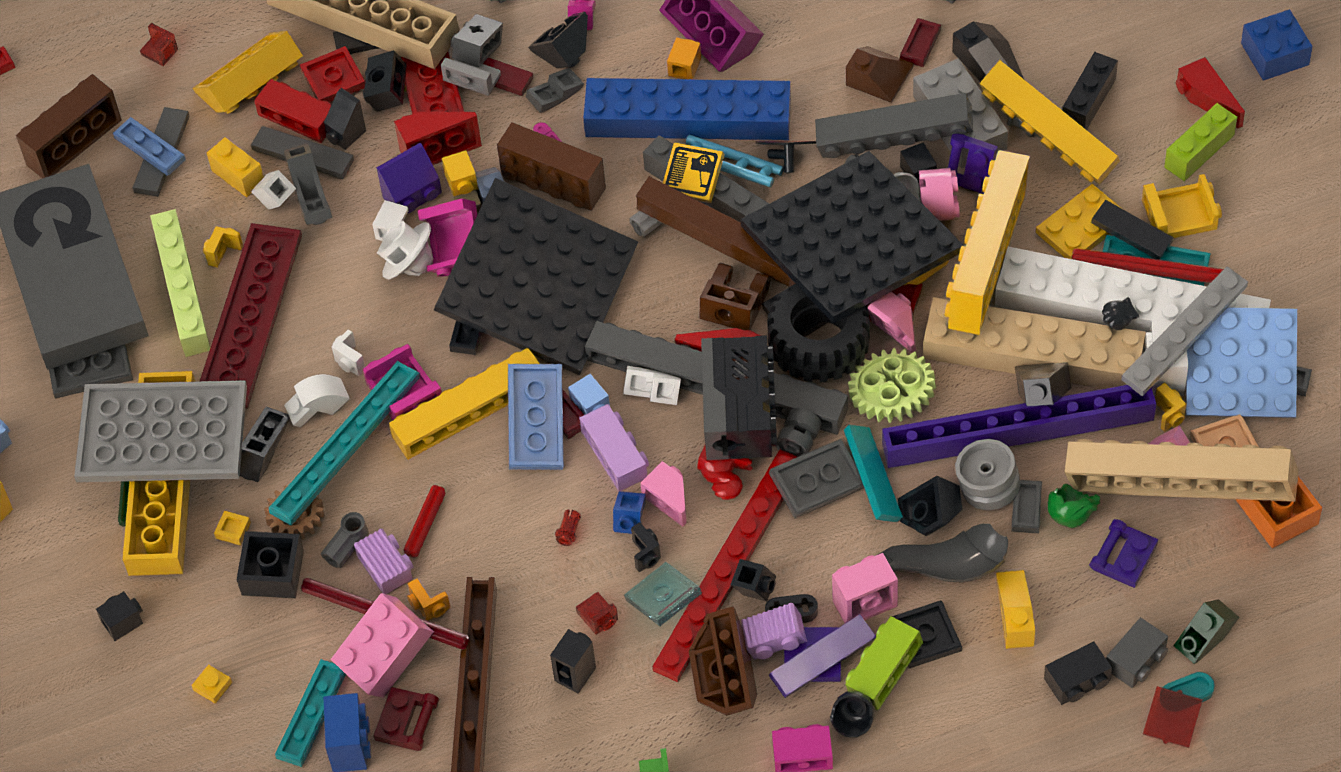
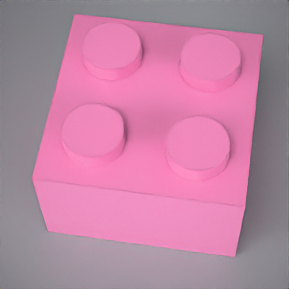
(865, 588)

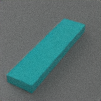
(872, 473)
(309, 714)

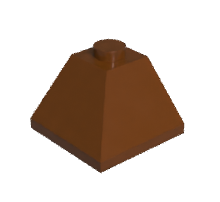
(877, 73)

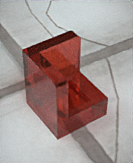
(160, 46)

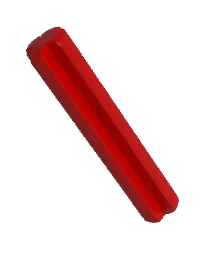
(424, 521)

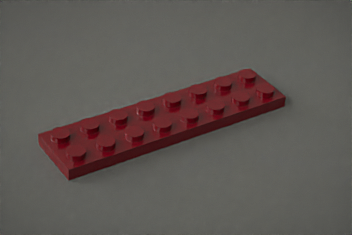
(252, 305)

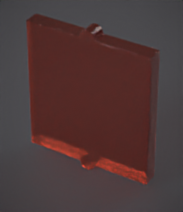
(1172, 717)

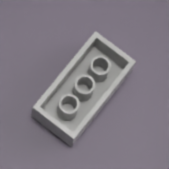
(952, 80)

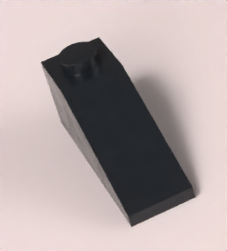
(261, 443)

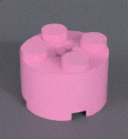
(937, 192)

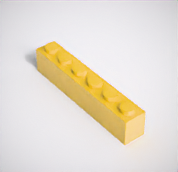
(1049, 122)
(456, 408)

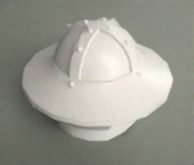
(406, 250)

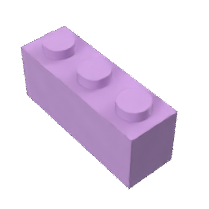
(614, 447)

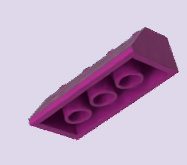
(718, 26)

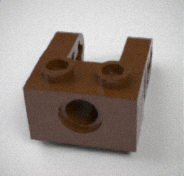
(731, 305)

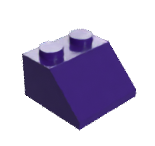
(409, 179)

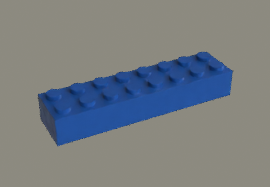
(687, 107)

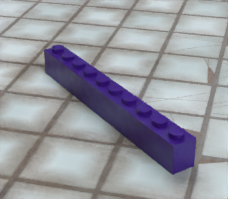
(1017, 424)

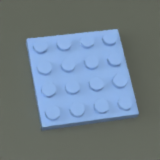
(1245, 365)

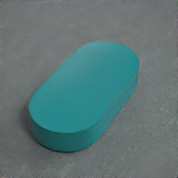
(1196, 685)

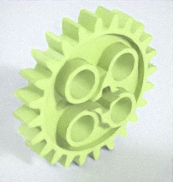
(892, 385)

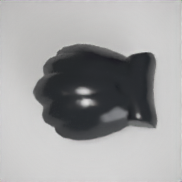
(1119, 313)

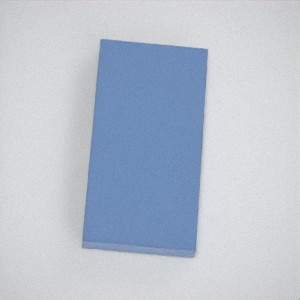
(535, 417)

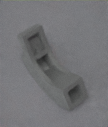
(307, 185)

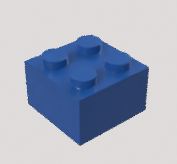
(1276, 44)
(346, 732)

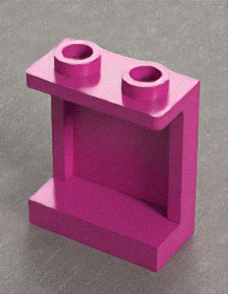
(449, 231)
(420, 392)

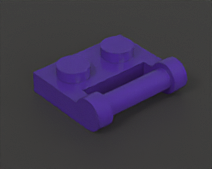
(977, 161)
(1132, 557)

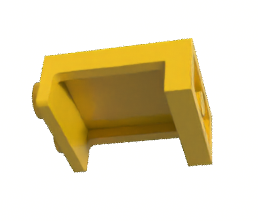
(1182, 209)

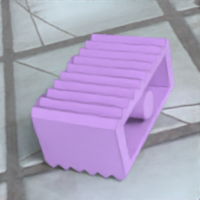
(383, 561)
(773, 631)

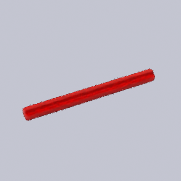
(1147, 265)

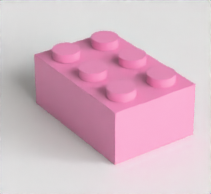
(382, 645)

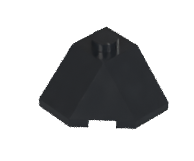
(564, 43)
(930, 505)

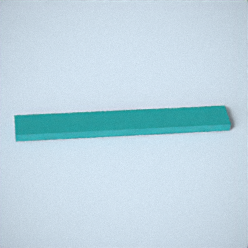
(343, 443)

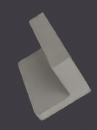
(475, 78)

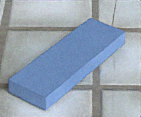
(149, 146)

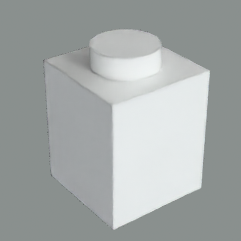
(273, 189)

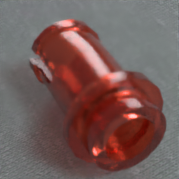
(566, 533)

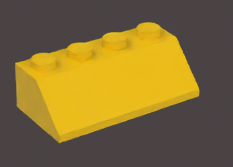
(248, 72)

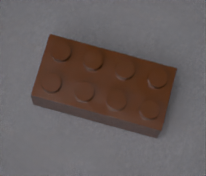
(69, 127)
(551, 166)

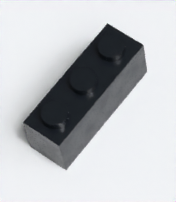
(1091, 89)

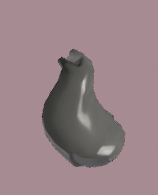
(955, 560)

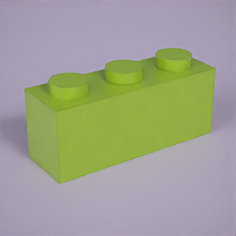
(1200, 142)
(884, 661)

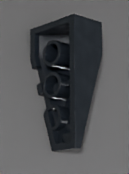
(981, 47)

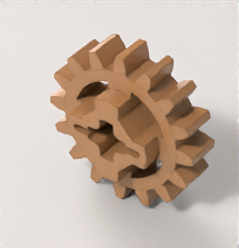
(302, 524)

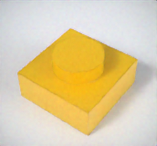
(232, 527)
(211, 684)

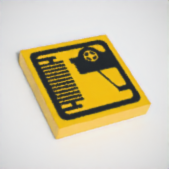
(694, 171)

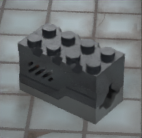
(738, 397)

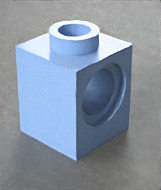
(588, 394)

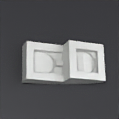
(652, 384)

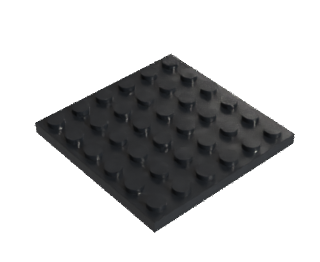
(851, 236)
(535, 275)

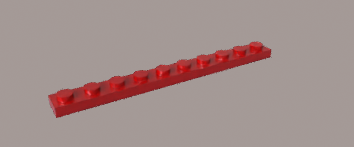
(716, 583)

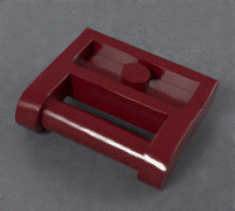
(398, 715)

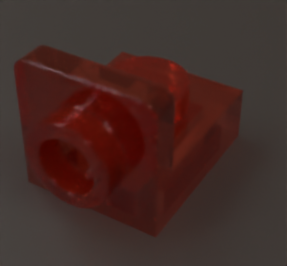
(597, 613)

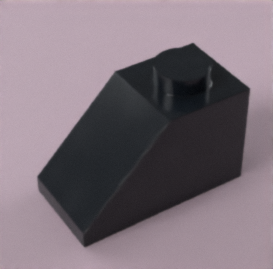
(344, 120)

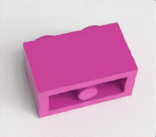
(802, 749)

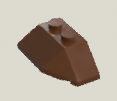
(722, 664)

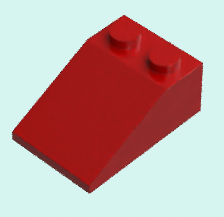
(439, 133)

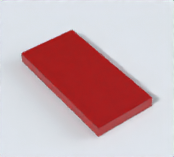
(428, 91)

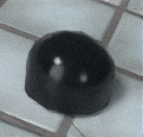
(852, 714)

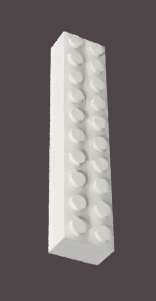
(1080, 290)

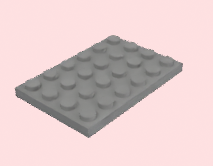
(161, 431)

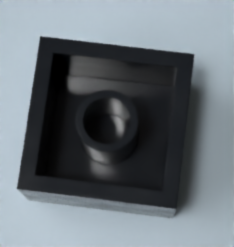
(270, 564)

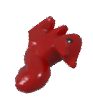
(719, 473)

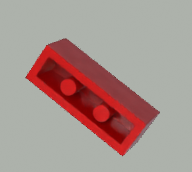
(293, 109)

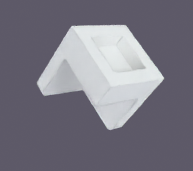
(388, 216)

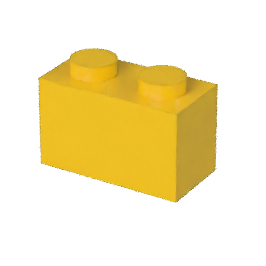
(235, 166)

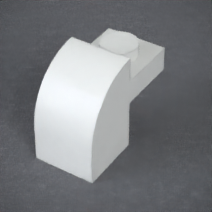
(315, 394)

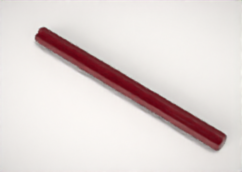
(362, 605)

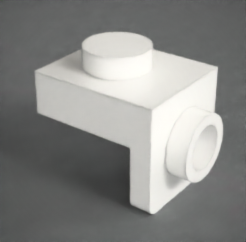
(346, 356)

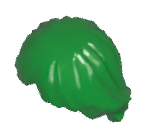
(1070, 506)

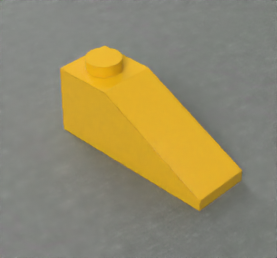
(1015, 609)

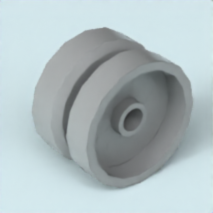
(987, 474)

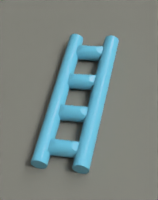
(744, 160)

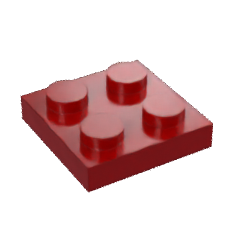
(330, 73)

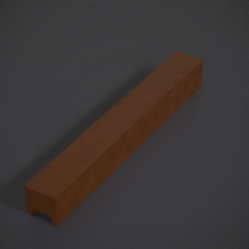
(706, 226)
(474, 676)

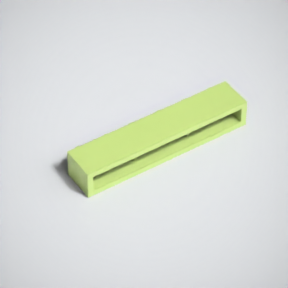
(180, 283)

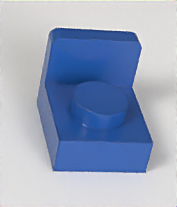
(628, 511)

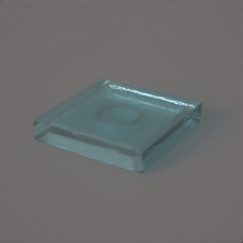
(662, 594)

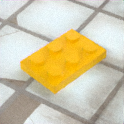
(1072, 225)

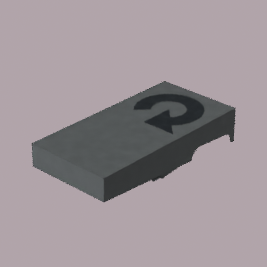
(69, 267)

